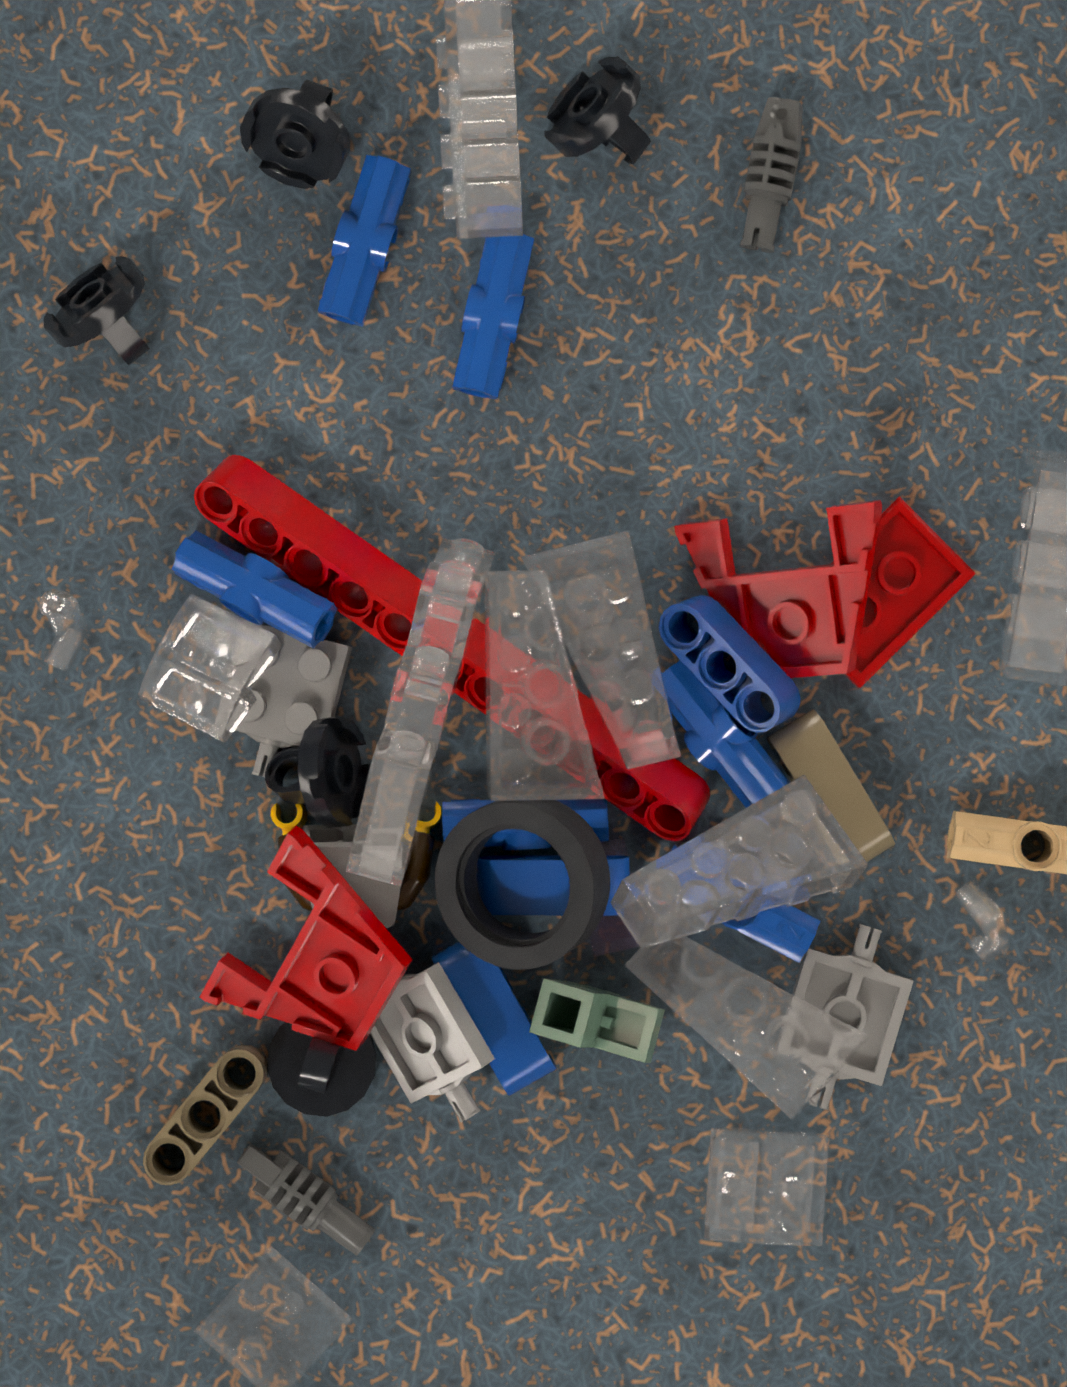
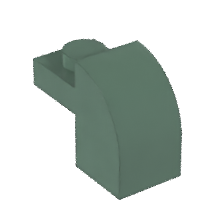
(596, 1019)

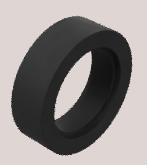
(469, 917)

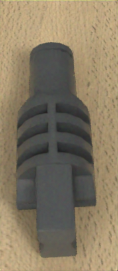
(771, 171)
(305, 1197)

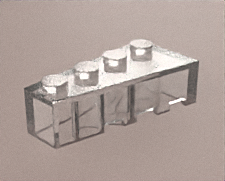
(482, 119)
(1037, 616)
(612, 642)
(532, 705)
(747, 864)
(761, 1029)

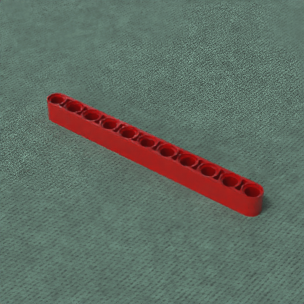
(383, 601)

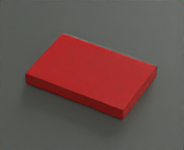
(908, 585)

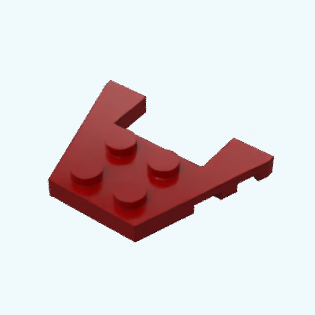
(797, 615)
(337, 967)

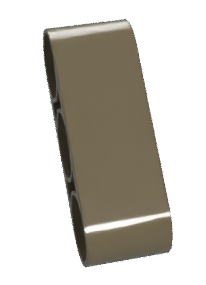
(812, 751)
(187, 1132)

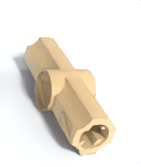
(999, 842)

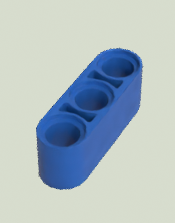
(754, 667)
(535, 883)
(499, 1018)

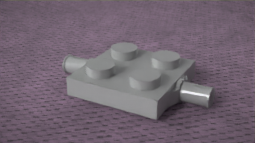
(293, 692)
(860, 996)
(431, 1040)

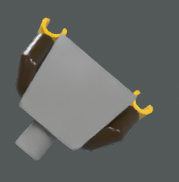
(336, 844)

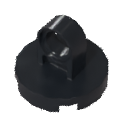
(597, 112)
(296, 135)
(97, 305)
(328, 771)
(319, 1074)

